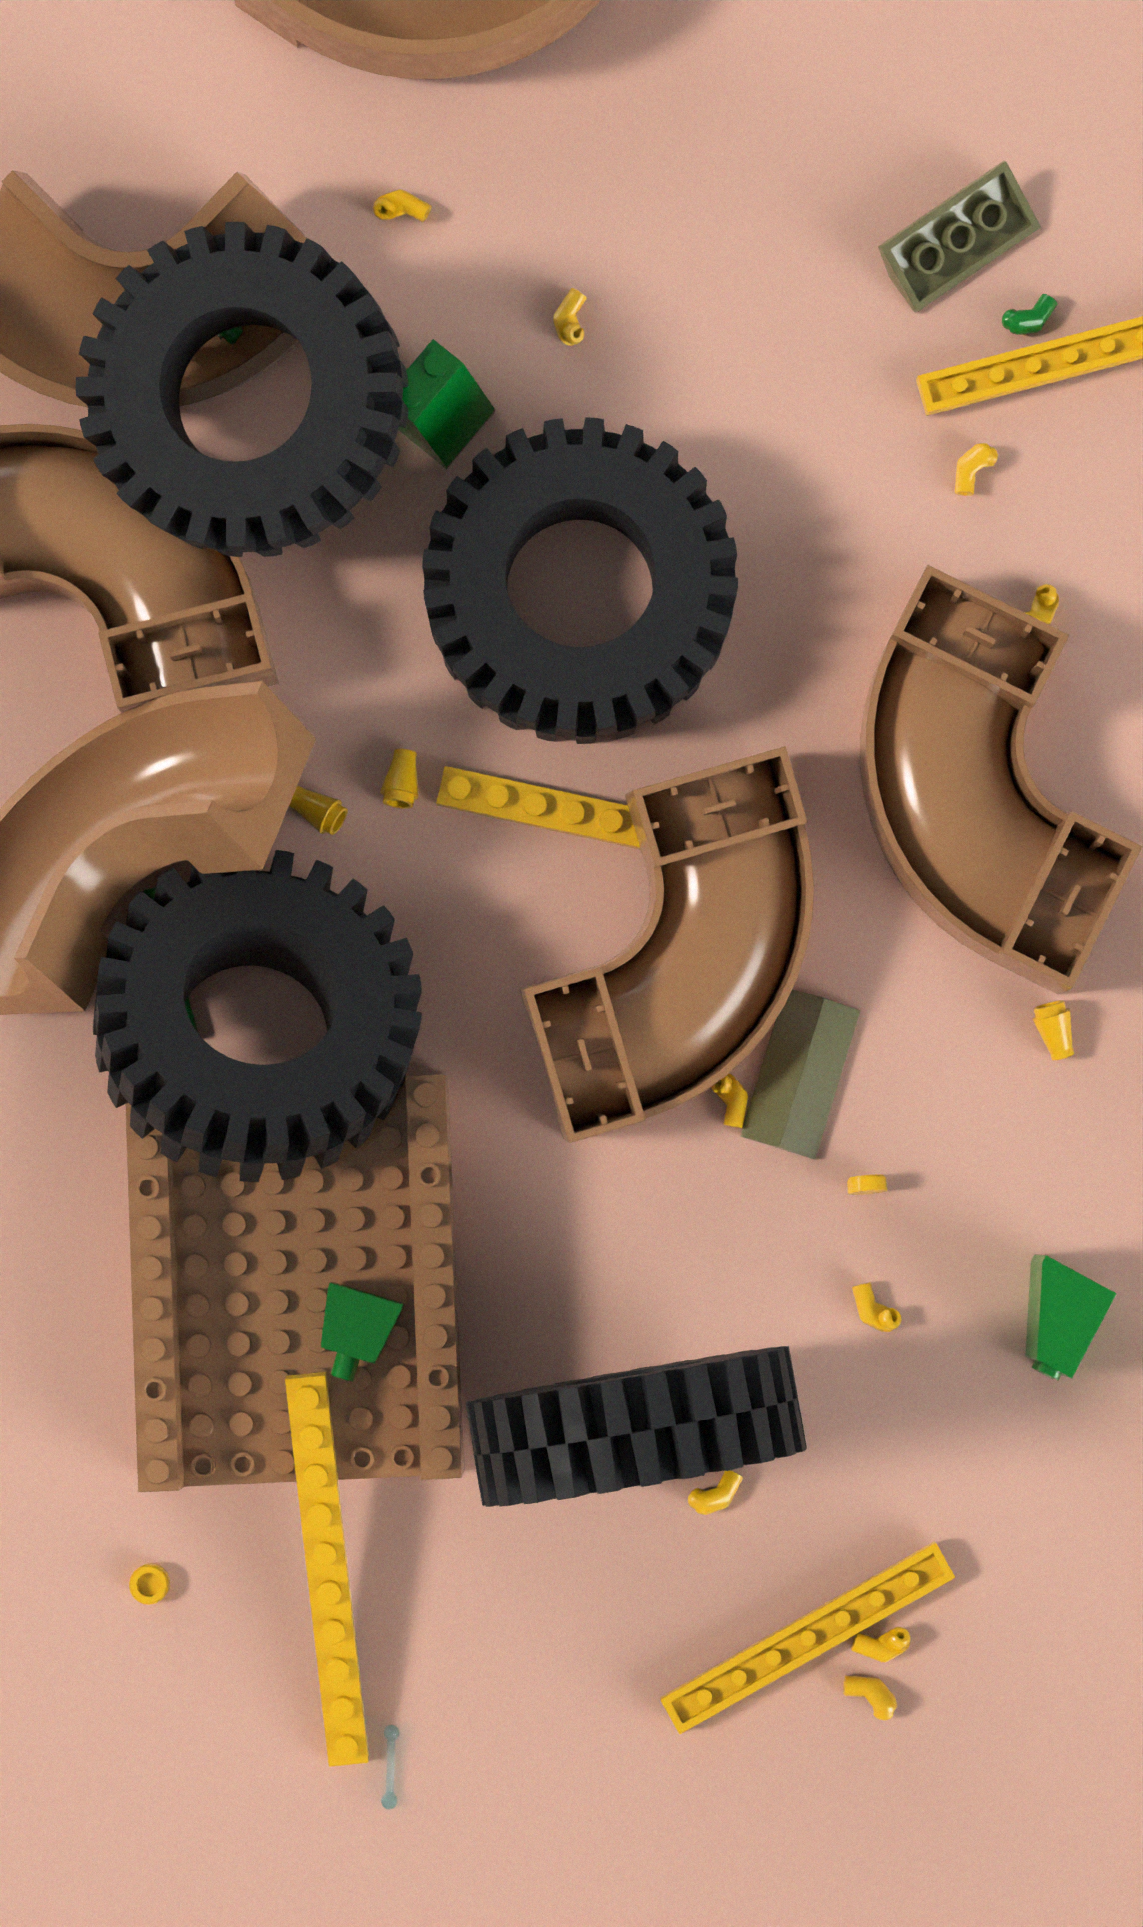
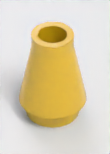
(400, 783)
(319, 810)
(1054, 1026)

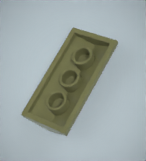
(958, 237)
(800, 1074)

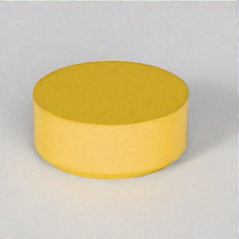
(867, 1184)
(149, 1583)

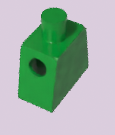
(356, 1327)

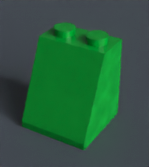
(443, 404)
(1062, 1316)

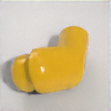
(400, 203)
(566, 319)
(972, 461)
(1044, 603)
(735, 1098)
(874, 1313)
(717, 1498)
(884, 1647)
(875, 1692)

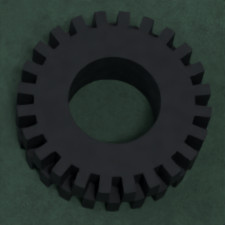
(163, 324)
(562, 480)
(240, 1107)
(636, 1427)

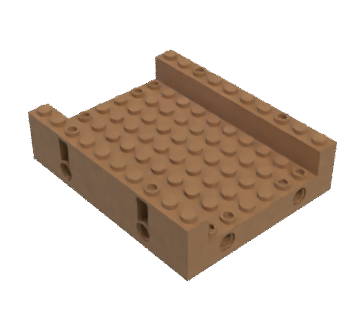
(237, 1295)

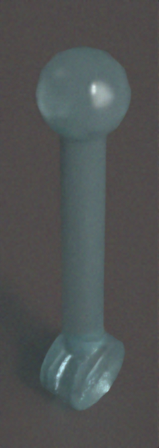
(390, 1799)

